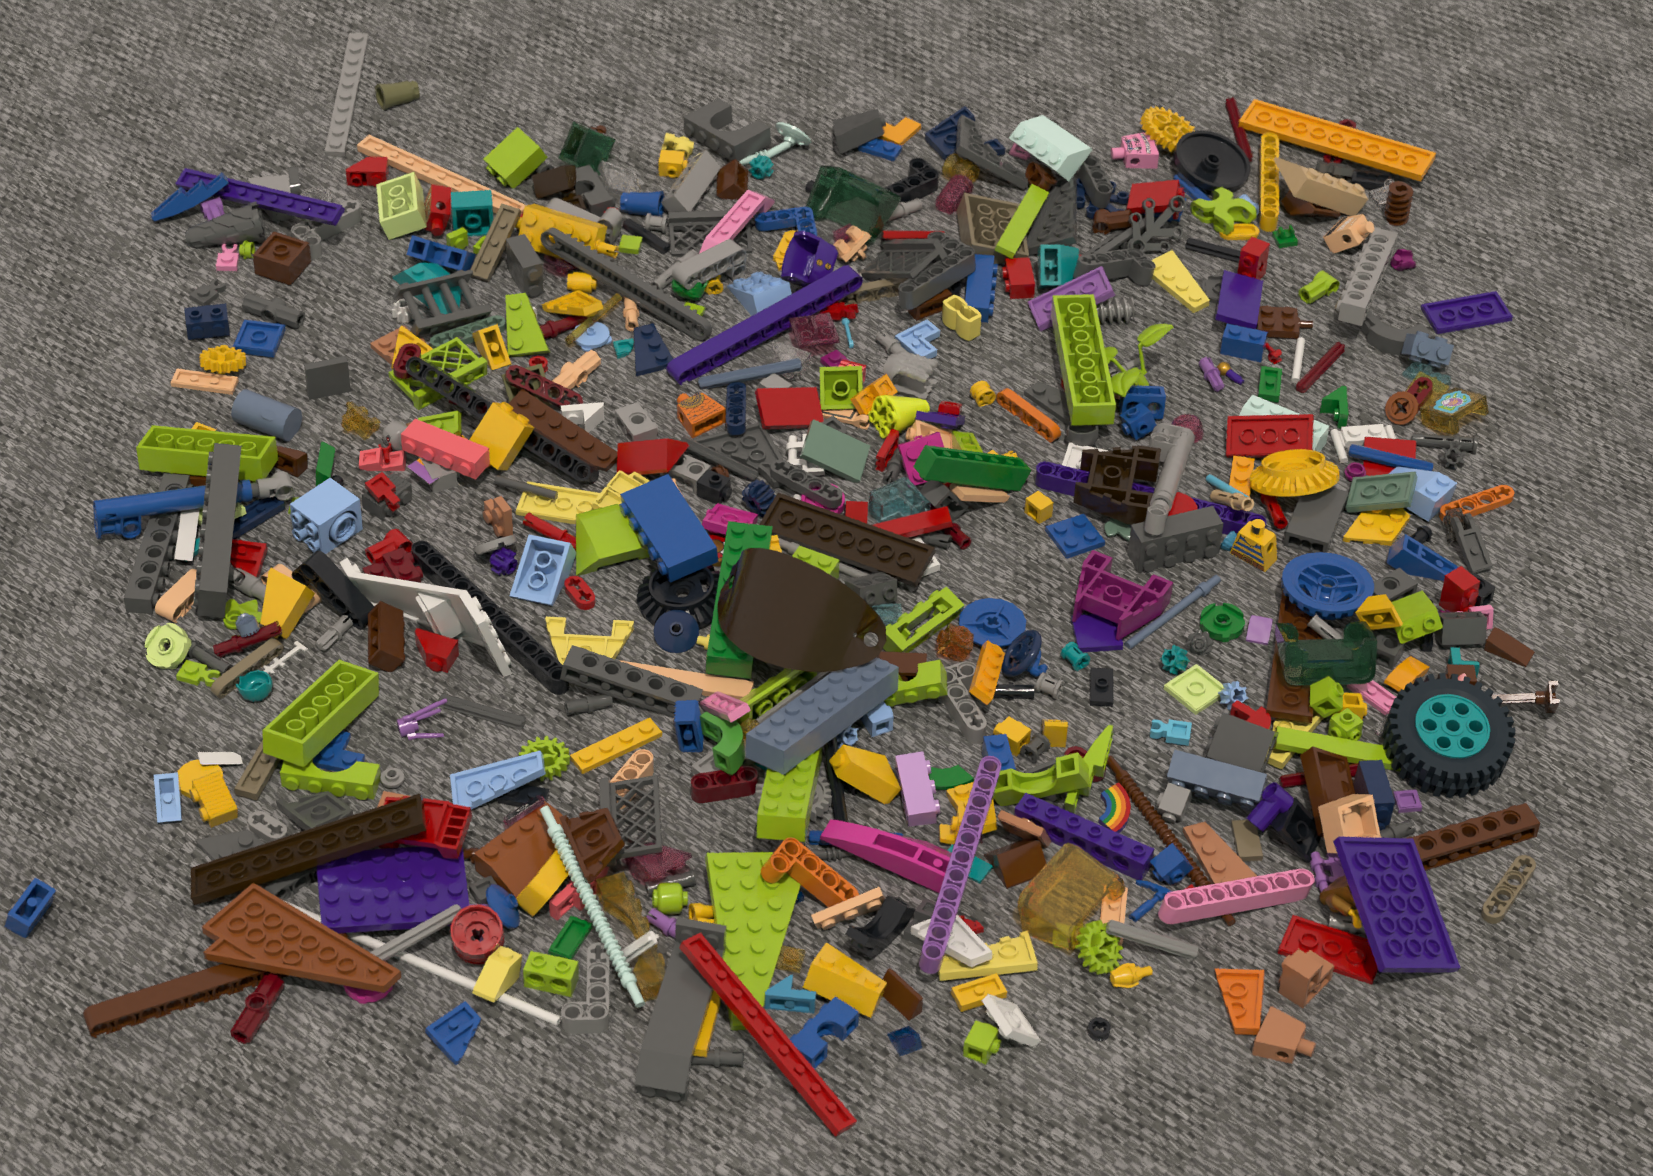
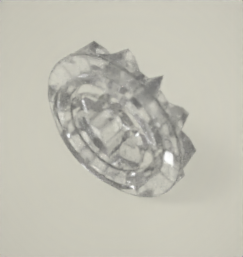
(317, 192)

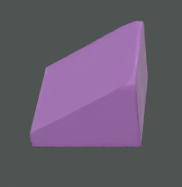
(1259, 630)

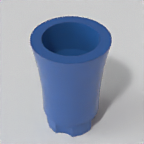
(642, 203)

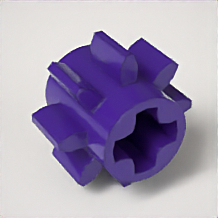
(503, 561)

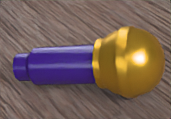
(1226, 370)

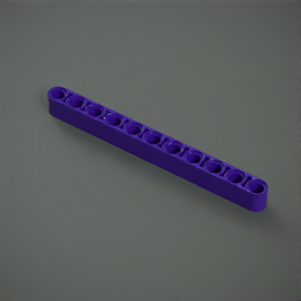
(763, 325)
(1063, 480)

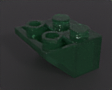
(586, 147)

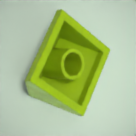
(839, 386)

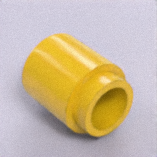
(581, 281)

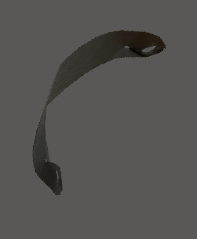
(796, 614)

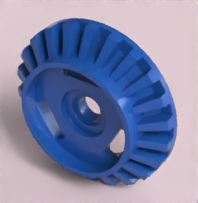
(1321, 568)

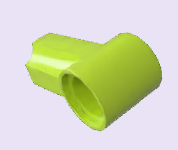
(1321, 285)

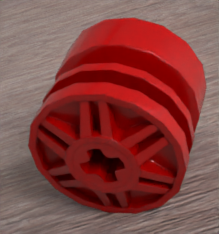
(477, 921)

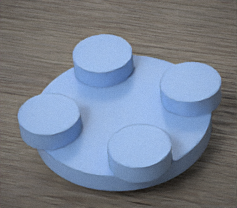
(594, 337)

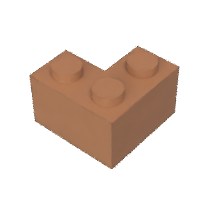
(1304, 976)

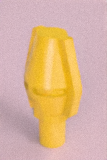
(1128, 975)

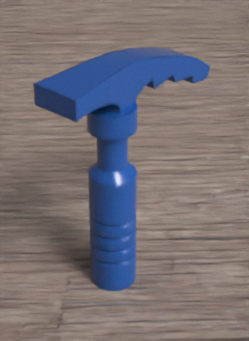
(1149, 904)

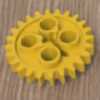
(1164, 126)

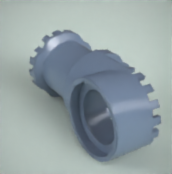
(247, 624)

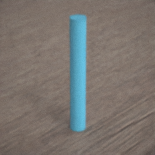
(1222, 485)

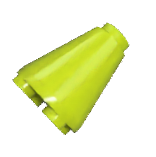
(895, 413)

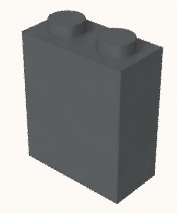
(524, 265)
(1241, 743)

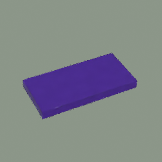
(1239, 300)
(1466, 312)

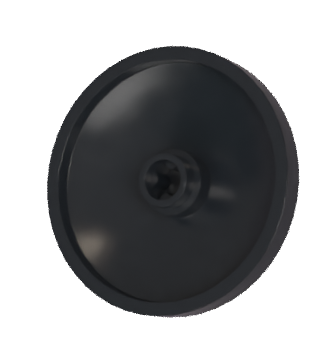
(1211, 161)

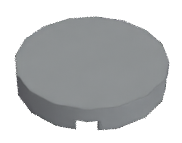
(494, 545)

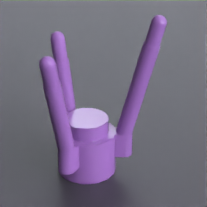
(408, 724)

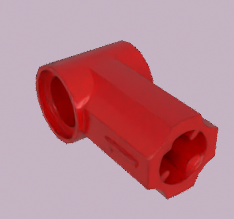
(393, 540)

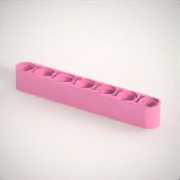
(1235, 896)

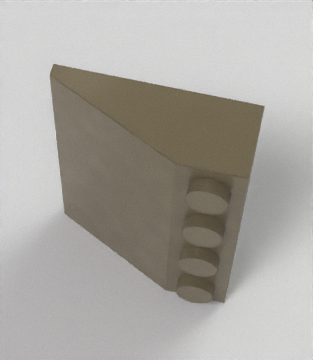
(984, 222)

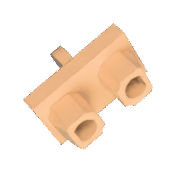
(855, 247)

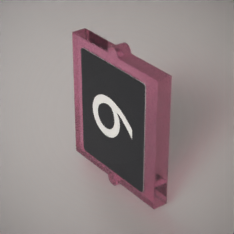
(523, 810)

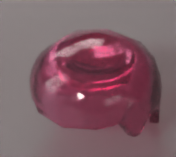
(1191, 422)

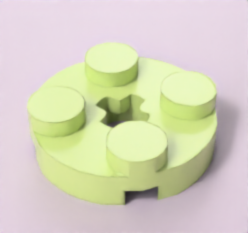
(178, 647)

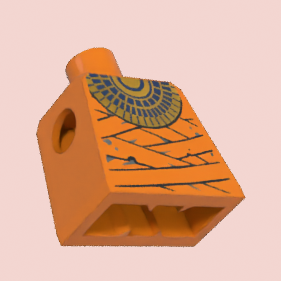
(699, 413)

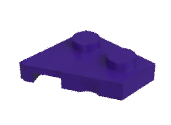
(947, 420)

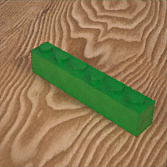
(971, 468)

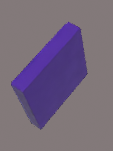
(1096, 634)

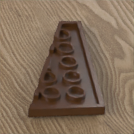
(563, 431)

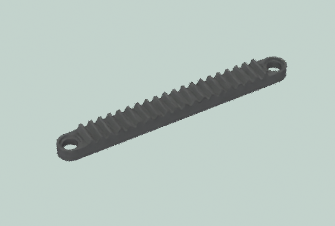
(626, 283)

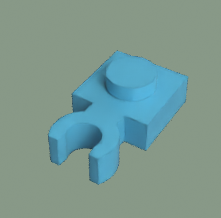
(1175, 731)

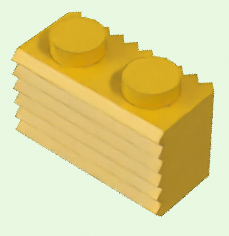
(214, 799)

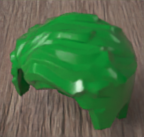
(692, 294)

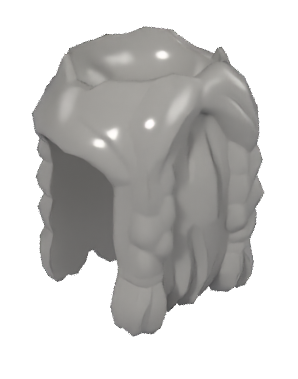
(911, 374)

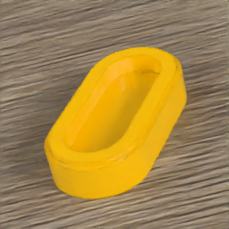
(1241, 232)

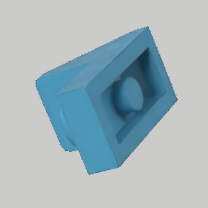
(785, 998)

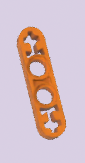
(1030, 415)
(1475, 503)

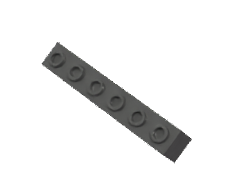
(626, 681)

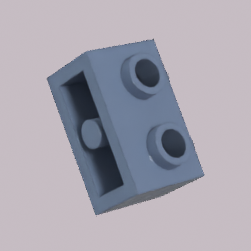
(1421, 347)

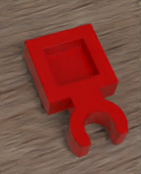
(839, 309)

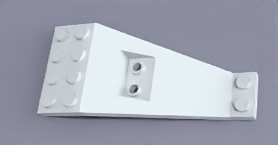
(444, 609)

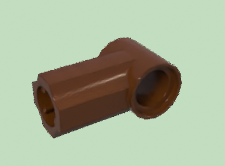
(1106, 221)

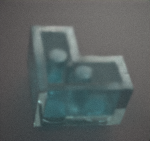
(897, 499)

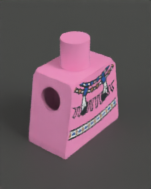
(1137, 151)

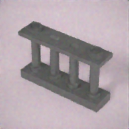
(441, 322)

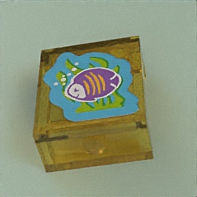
(1446, 410)

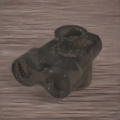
(1451, 536)

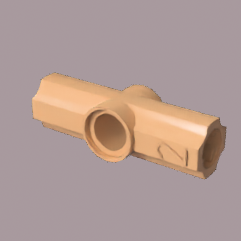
(575, 373)

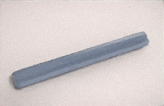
(750, 373)

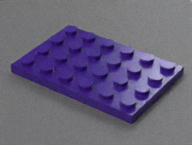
(389, 888)
(1396, 905)

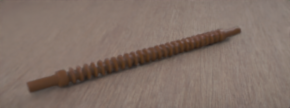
(1158, 825)

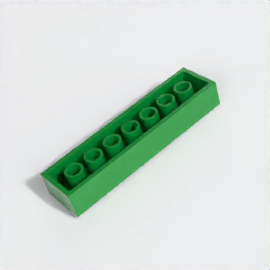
(722, 654)

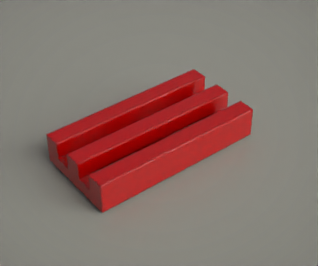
(887, 450)

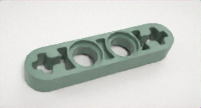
(467, 330)

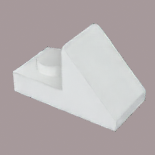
(587, 414)

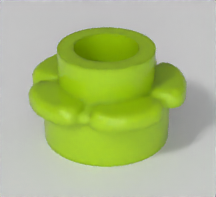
(246, 249)

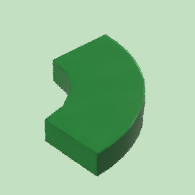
(950, 777)

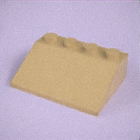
(1322, 188)

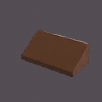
(902, 995)

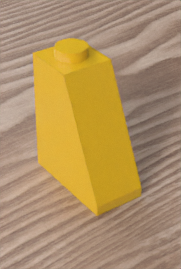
(284, 601)
(866, 772)

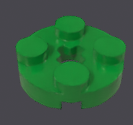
(1222, 631)

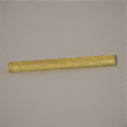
(593, 319)

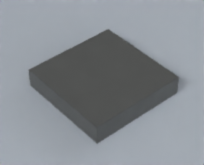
(327, 378)

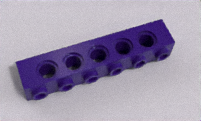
(1100, 842)

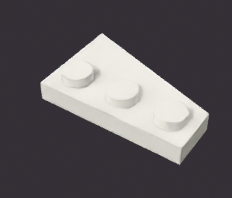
(963, 942)

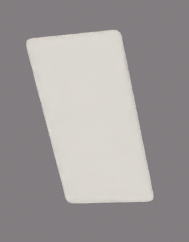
(208, 758)

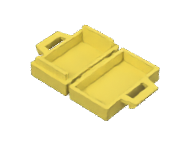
(619, 484)

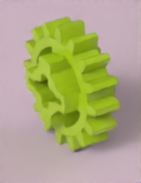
(550, 752)
(1098, 948)

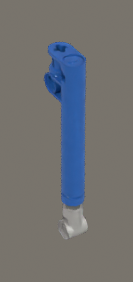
(124, 513)

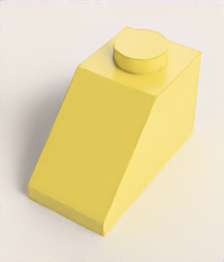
(498, 974)

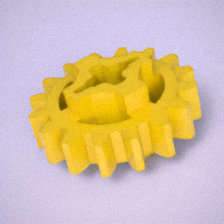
(222, 359)

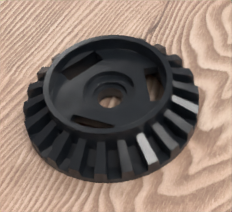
(658, 597)

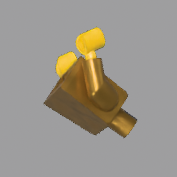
(1340, 899)

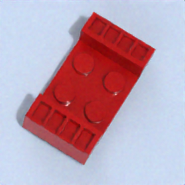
(445, 827)

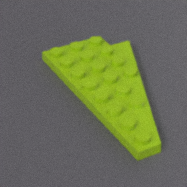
(753, 915)

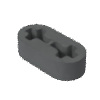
(294, 180)

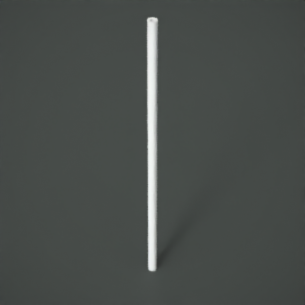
(446, 973)

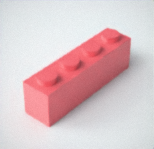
(445, 449)

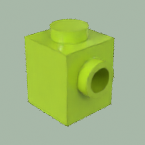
(1326, 697)
(981, 1042)

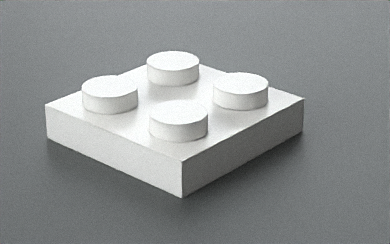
(1010, 1020)

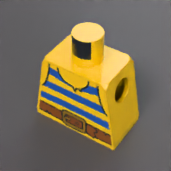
(1256, 545)

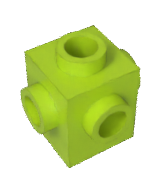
(1346, 725)

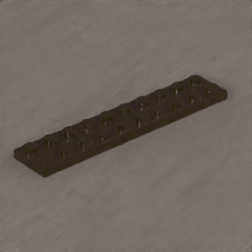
(308, 849)

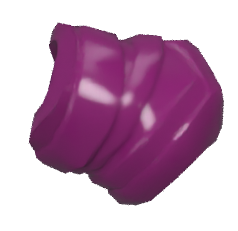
(1403, 260)

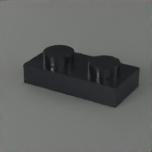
(522, 795)

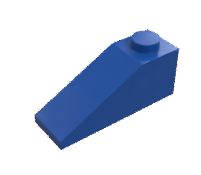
(1418, 559)

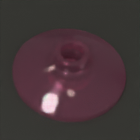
(562, 265)

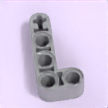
(611, 218)
(315, 232)
(722, 258)
(960, 703)
(594, 1013)

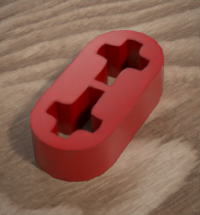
(583, 590)

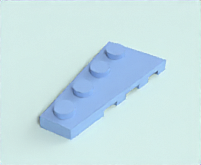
(490, 781)

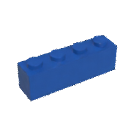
(980, 285)

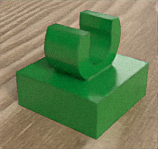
(1285, 238)

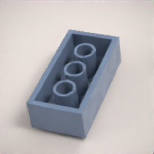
(1217, 780)

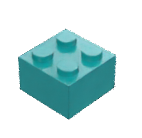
(472, 211)

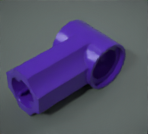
(1274, 801)

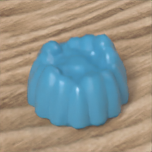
(1228, 541)

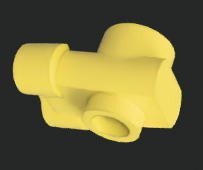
(678, 144)

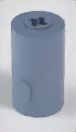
(266, 415)

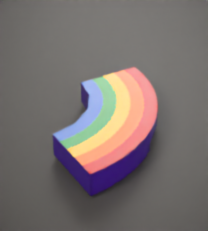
(1117, 808)

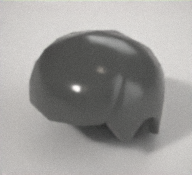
(1082, 435)

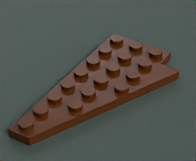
(278, 938)

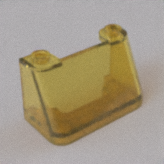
(1065, 894)

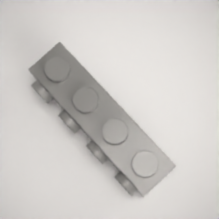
(692, 183)

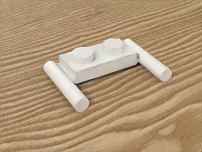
(1356, 435)

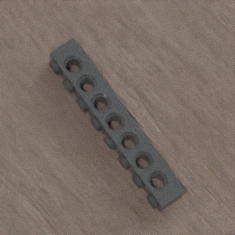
(155, 553)

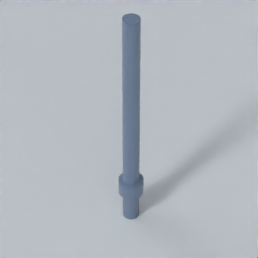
(1200, 590)

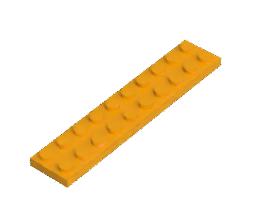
(1338, 140)

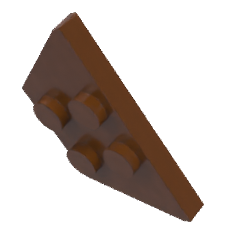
(593, 840)

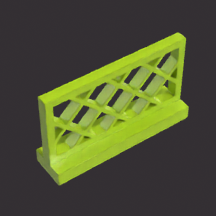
(465, 372)

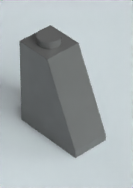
(858, 129)

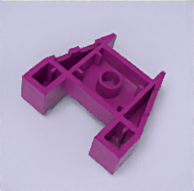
(1119, 598)

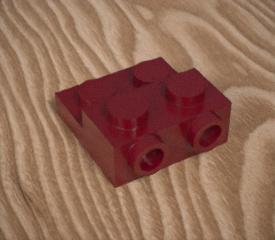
(396, 565)

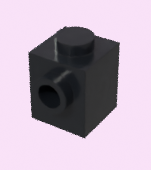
(714, 487)

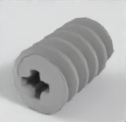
(1116, 309)

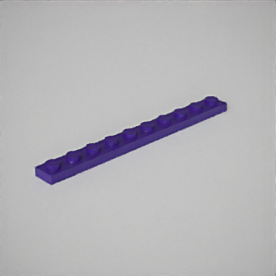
(267, 198)

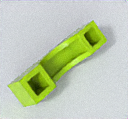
(1067, 774)
(357, 781)

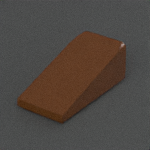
(291, 461)
(1507, 647)

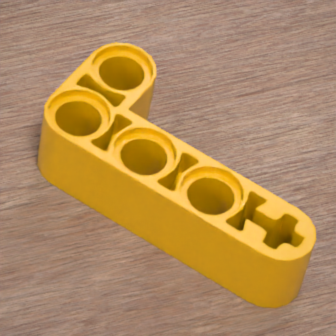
(543, 884)

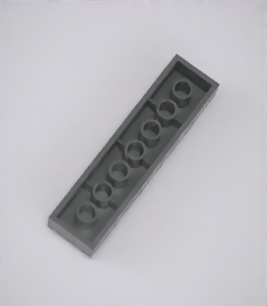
(217, 530)

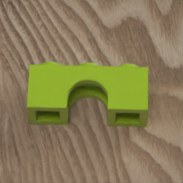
(928, 683)

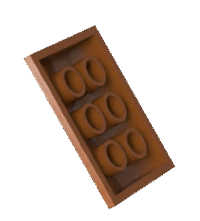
(518, 852)

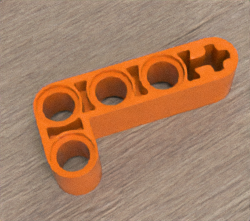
(809, 871)

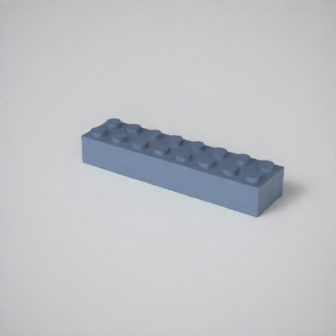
(820, 714)

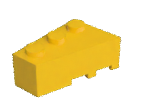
(840, 976)

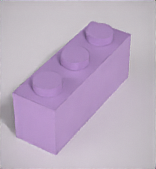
(917, 789)

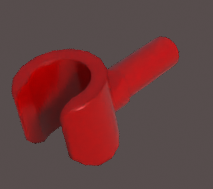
(1274, 354)
(386, 452)

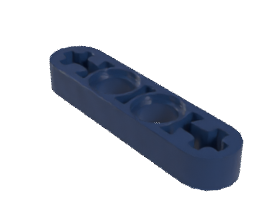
(736, 408)

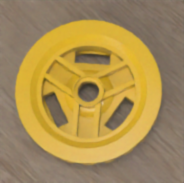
(1294, 473)

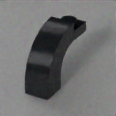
(883, 928)

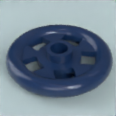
(1021, 653)

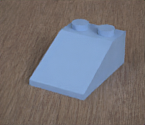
(1430, 492)
(543, 570)

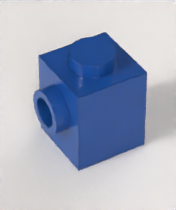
(1171, 865)

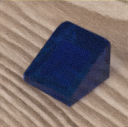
(905, 1040)

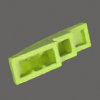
(1096, 760)

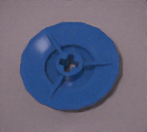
(993, 621)

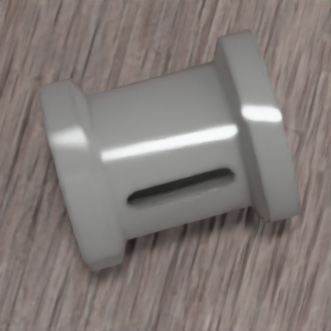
(656, 223)
(1049, 685)

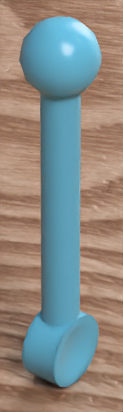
(845, 322)

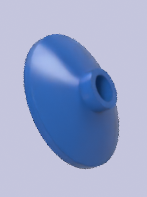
(504, 905)

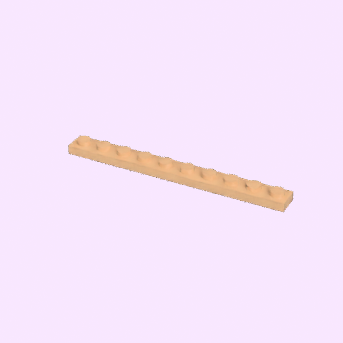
(429, 171)

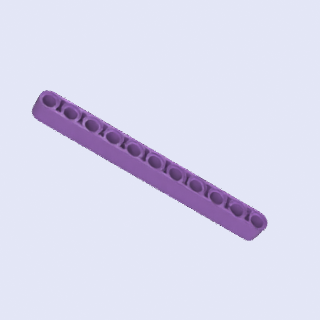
(959, 865)

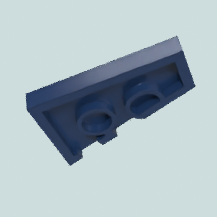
(650, 350)

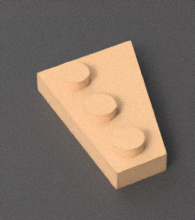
(849, 909)

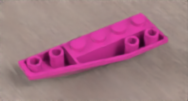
(900, 854)

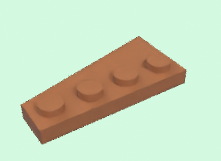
(1215, 856)

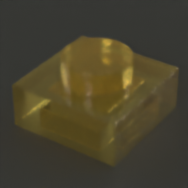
(790, 959)

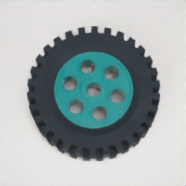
(1459, 709)

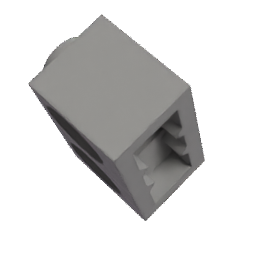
(687, 472)

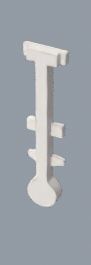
(279, 662)

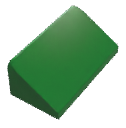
(324, 462)

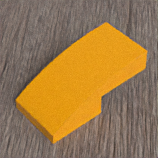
(864, 399)
(1406, 672)

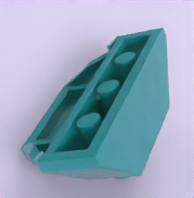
(427, 271)

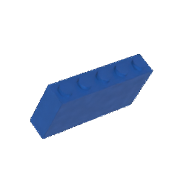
(668, 528)

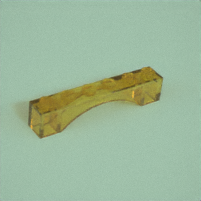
(618, 899)

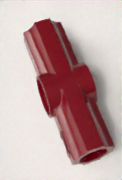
(257, 1008)

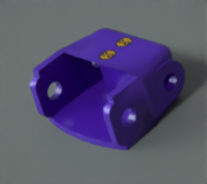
(807, 259)

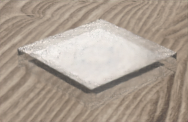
(619, 179)

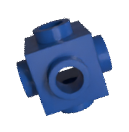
(1137, 421)

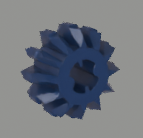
(758, 497)

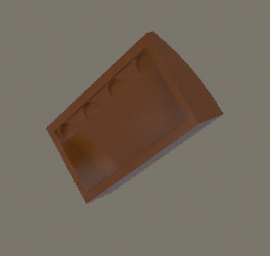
(1326, 779)

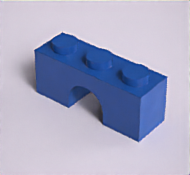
(440, 254)
(833, 1019)

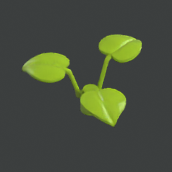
(1123, 381)

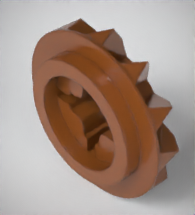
(1392, 408)

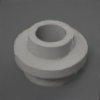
(392, 782)

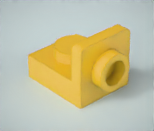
(949, 833)

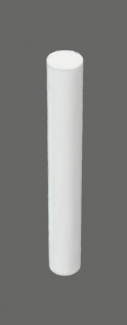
(1298, 360)

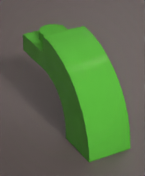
(730, 750)

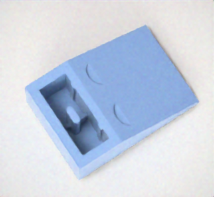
(759, 291)

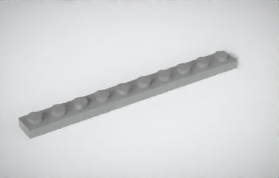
(346, 95)

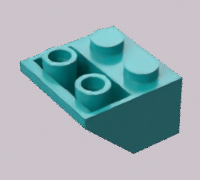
(1056, 265)

